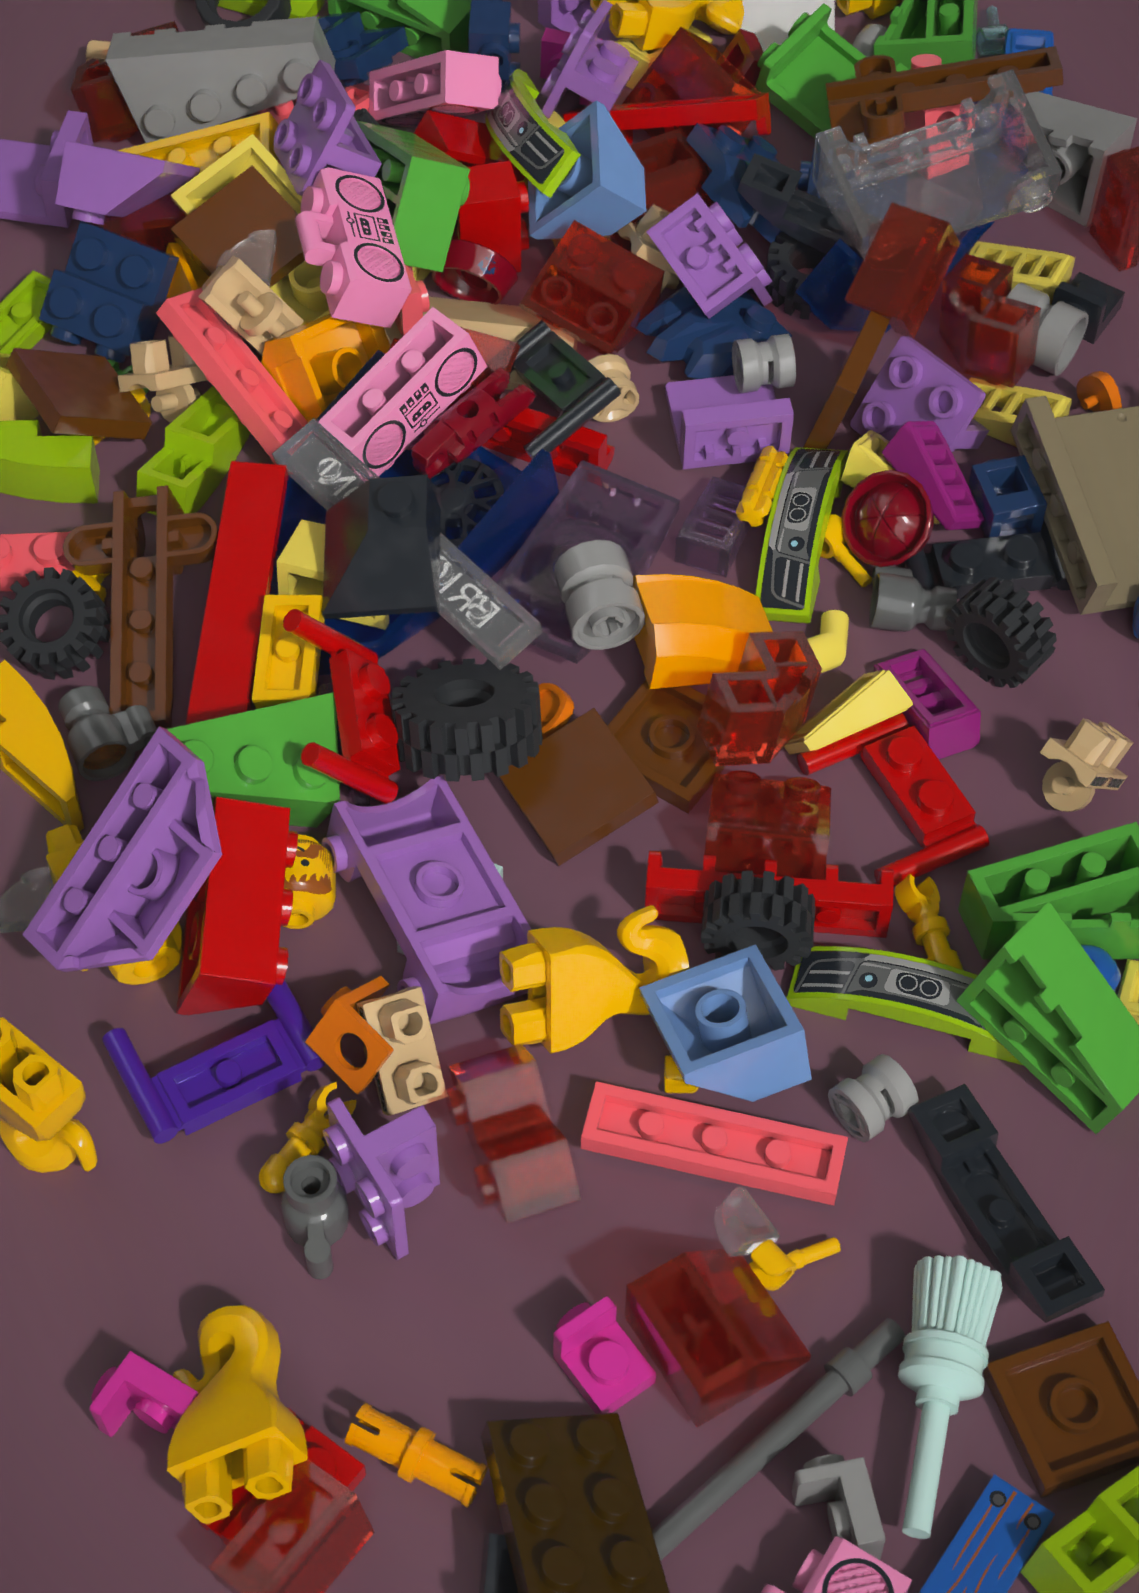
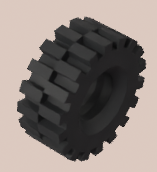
(467, 719)

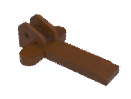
(881, 95)
(142, 591)

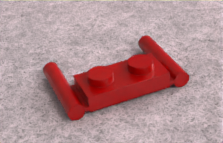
(362, 713)
(916, 788)

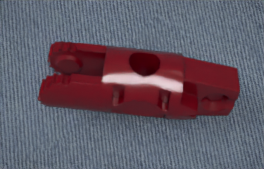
(469, 423)

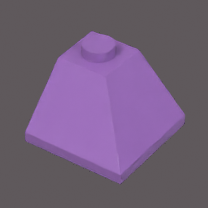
(113, 181)

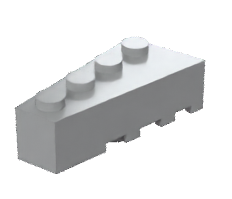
(213, 74)
(1081, 143)

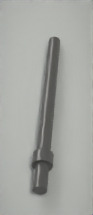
(844, 1375)

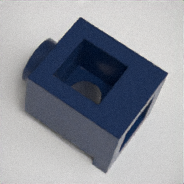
(1007, 497)

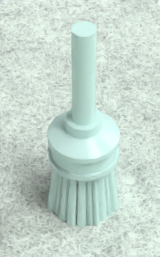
(943, 1364)

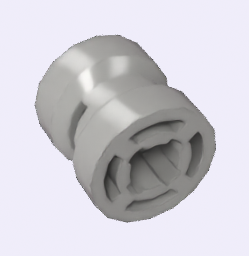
(764, 363)
(873, 1097)

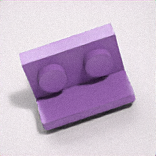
(589, 65)
(322, 132)
(921, 388)
(385, 1169)

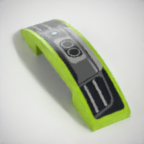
(528, 138)
(797, 532)
(892, 988)

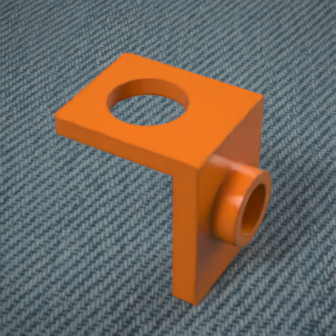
(342, 1017)

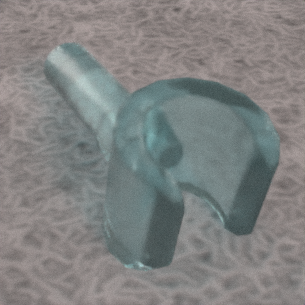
(990, 37)

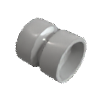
(1059, 329)
(599, 594)

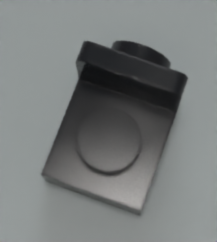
(1093, 297)

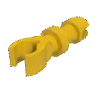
(931, 930)
(303, 1140)

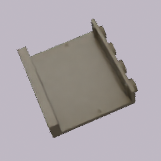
(1092, 497)

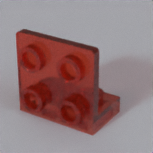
(1117, 210)
(771, 821)

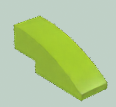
(195, 452)
(47, 466)
(1095, 1549)

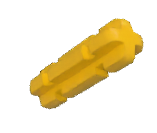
(761, 486)

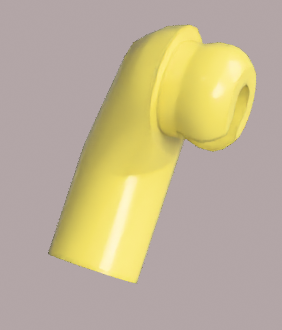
(831, 644)

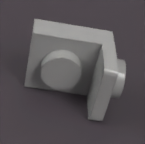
(854, 1510)

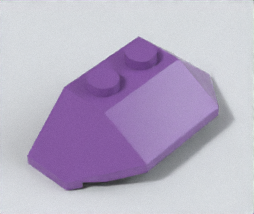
(134, 865)

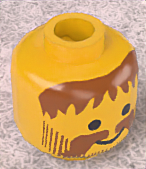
(311, 883)

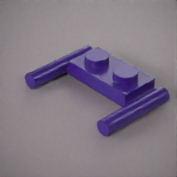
(220, 1077)

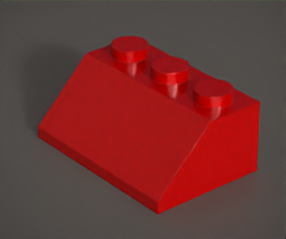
(238, 912)

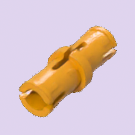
(416, 1454)

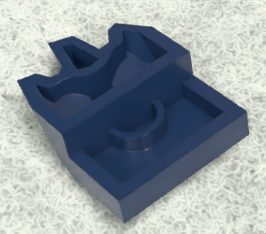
(358, 49)
(729, 158)
(701, 342)

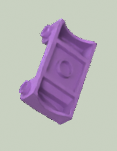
(434, 894)

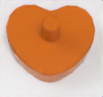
(1098, 392)
(555, 708)

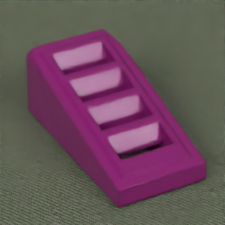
(925, 456)
(939, 706)

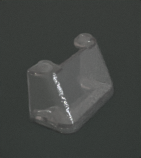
(956, 170)

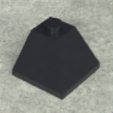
(383, 550)

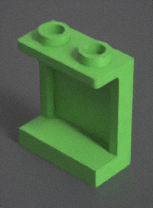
(801, 67)

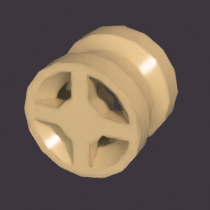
(619, 372)

